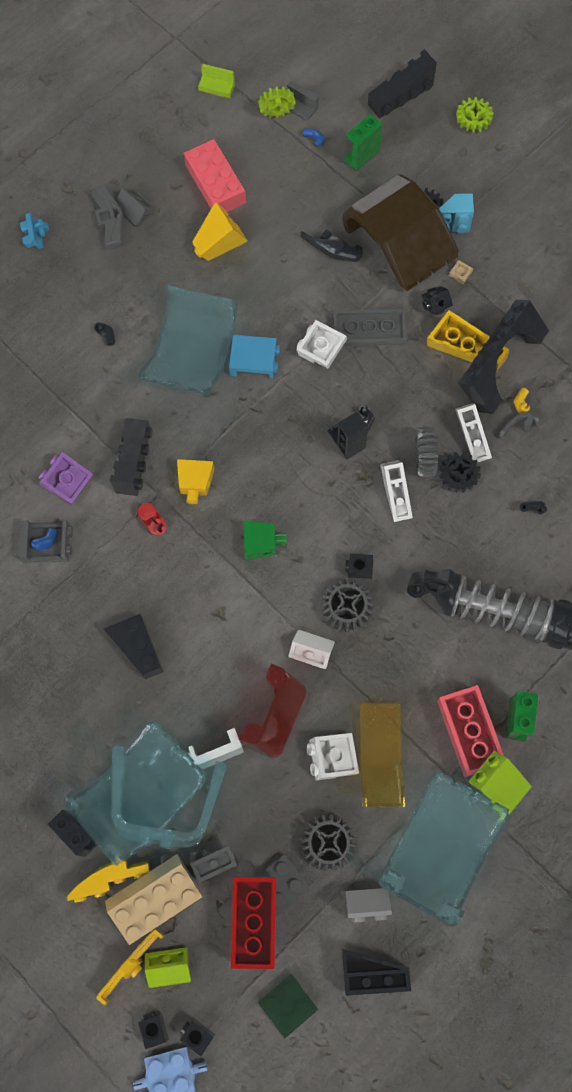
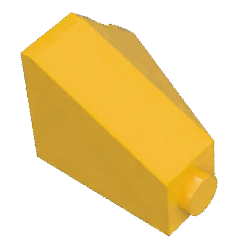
(217, 234)

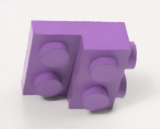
(65, 478)

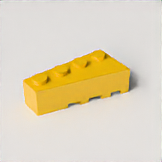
(460, 339)

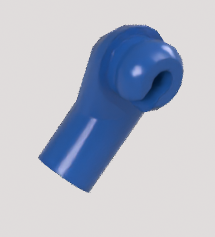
(313, 133)
(45, 542)

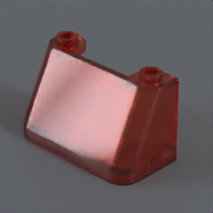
(274, 733)

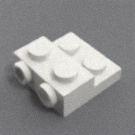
(321, 344)
(332, 756)

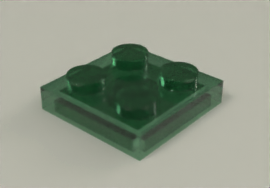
(288, 1005)

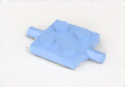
(170, 1072)

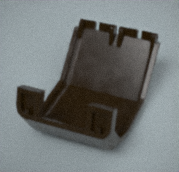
(406, 229)

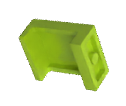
(500, 781)

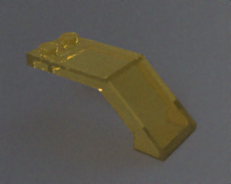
(381, 755)

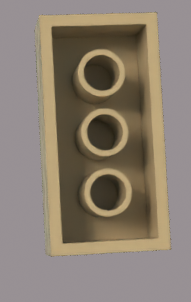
(153, 899)

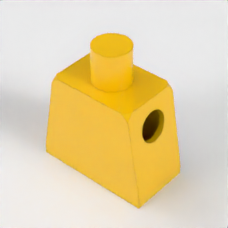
(194, 478)

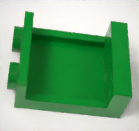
(366, 141)
(521, 716)

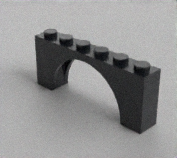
(480, 377)

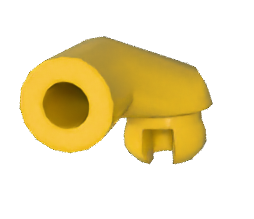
(519, 401)

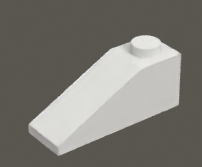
(473, 432)
(396, 490)

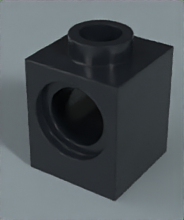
(366, 560)
(153, 1040)
(197, 1047)

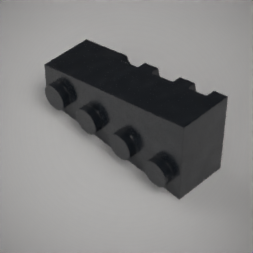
(403, 85)

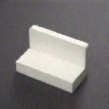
(311, 649)

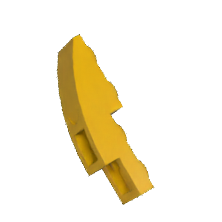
(100, 880)

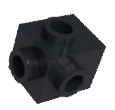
(437, 300)

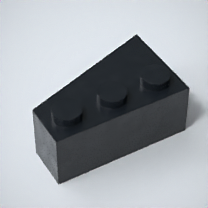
(350, 434)
(136, 644)
(373, 975)

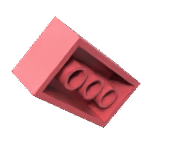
(214, 176)
(469, 728)

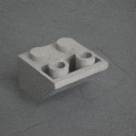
(367, 904)

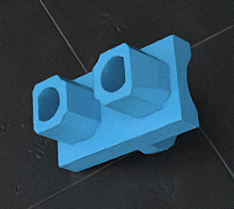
(35, 229)

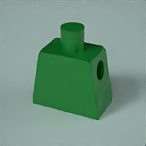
(261, 540)

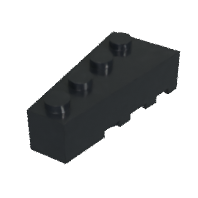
(131, 457)

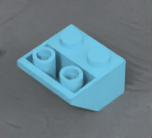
(458, 212)

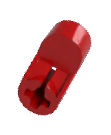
(155, 526)

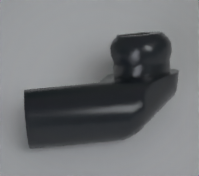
(105, 331)
(367, 413)
(532, 506)

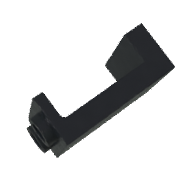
(72, 834)

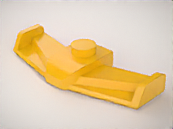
(130, 967)

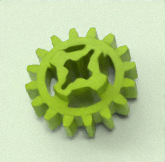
(276, 102)
(474, 114)

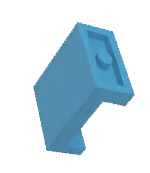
(254, 355)

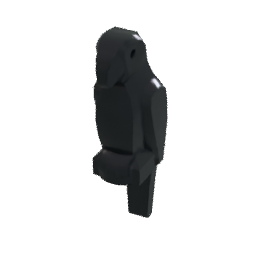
(334, 246)

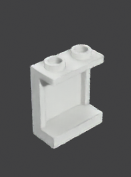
(219, 754)

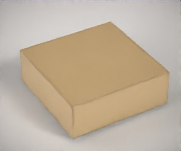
(460, 272)

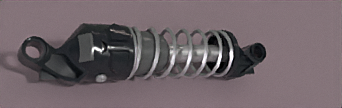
(542, 619)

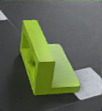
(217, 81)
(167, 967)

